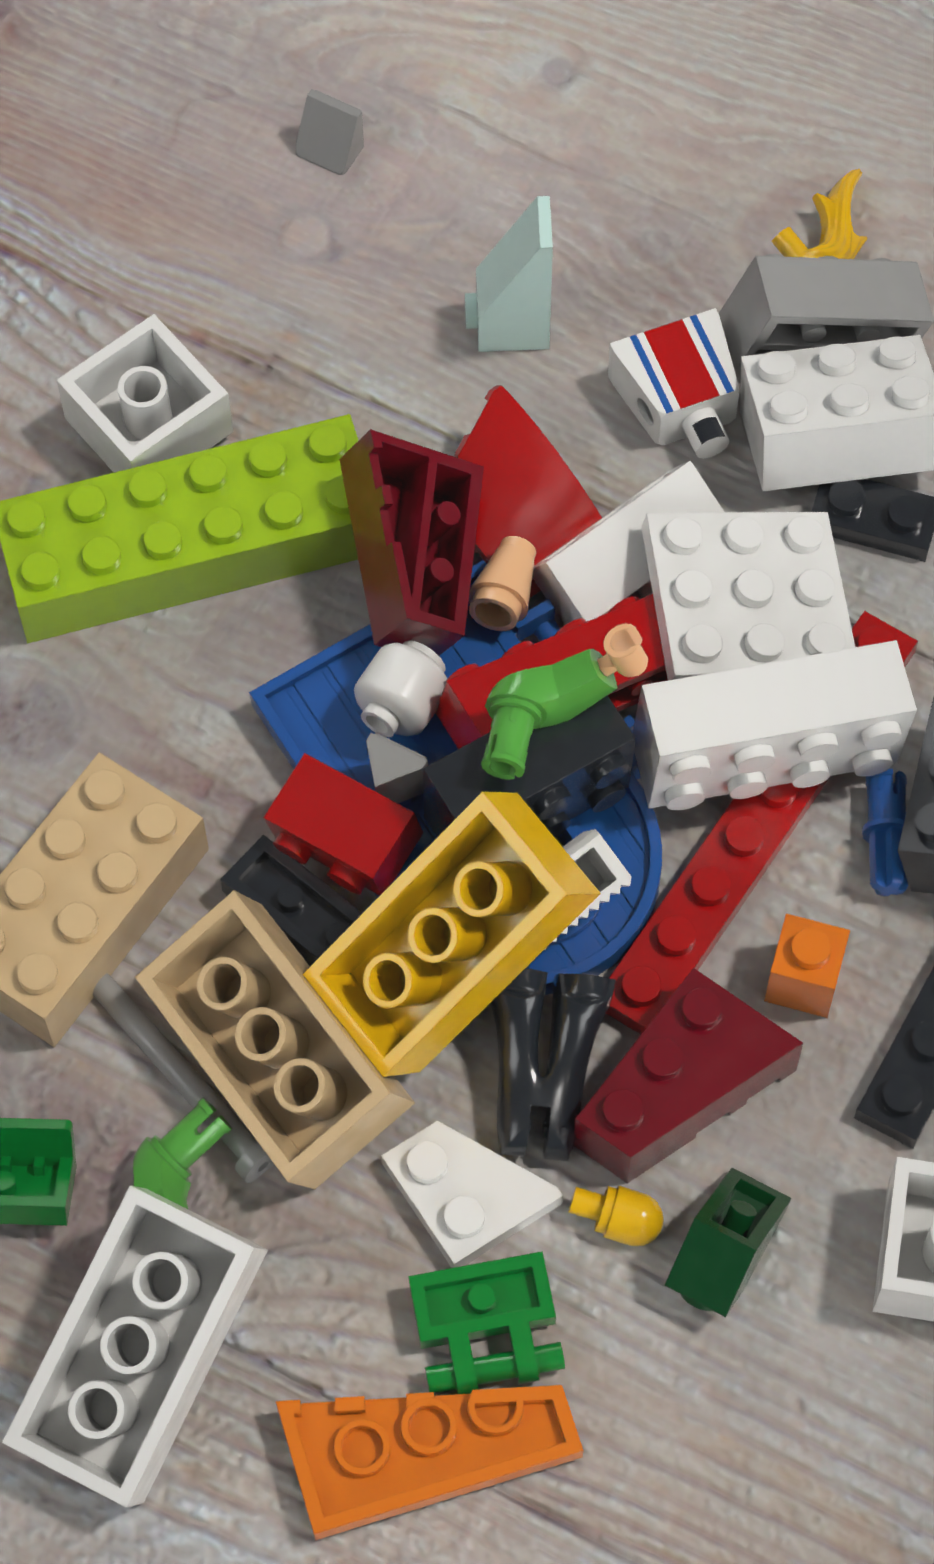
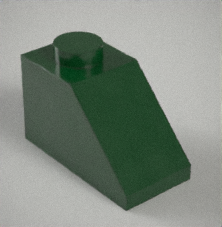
(726, 1242)

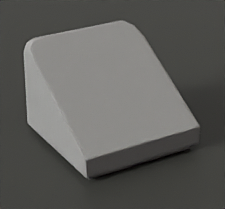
(330, 133)

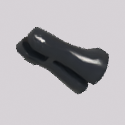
(577, 1014)

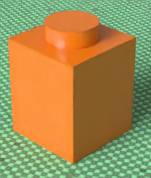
(806, 965)

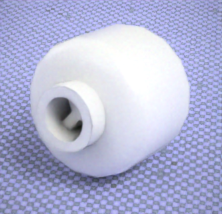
(401, 689)

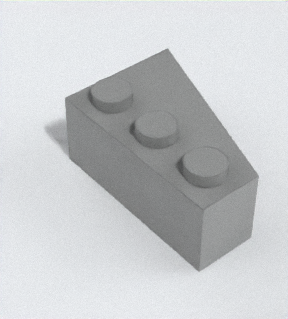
(821, 303)

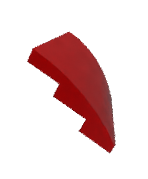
(524, 482)

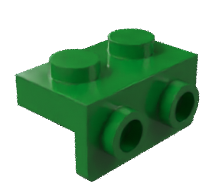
(36, 1171)

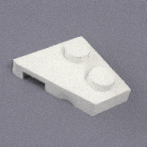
(466, 1191)

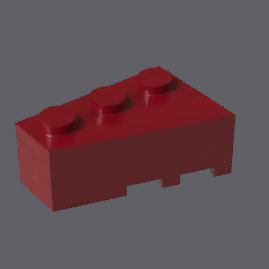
(413, 537)
(681, 1075)

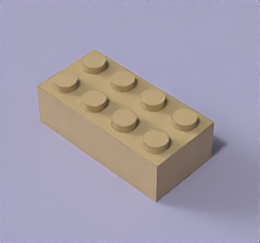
(88, 892)
(271, 1041)

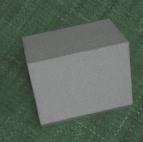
(395, 768)

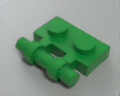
(481, 1303)

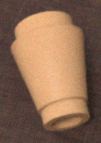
(503, 587)

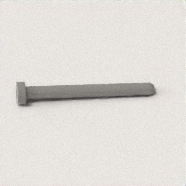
(252, 1158)

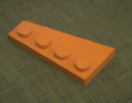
(412, 1451)

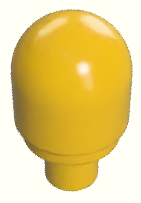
(620, 1214)

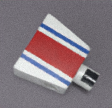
(679, 381)

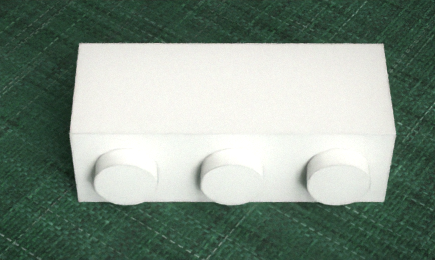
(610, 556)

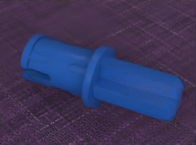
(884, 831)

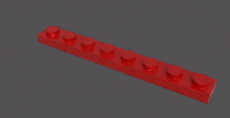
(719, 880)

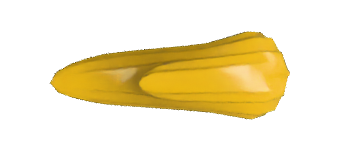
(837, 232)

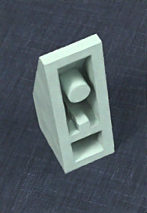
(515, 286)

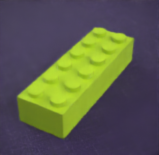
(179, 529)

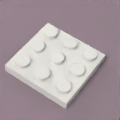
(744, 588)

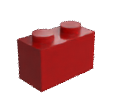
(342, 827)

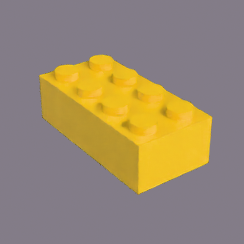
(450, 933)

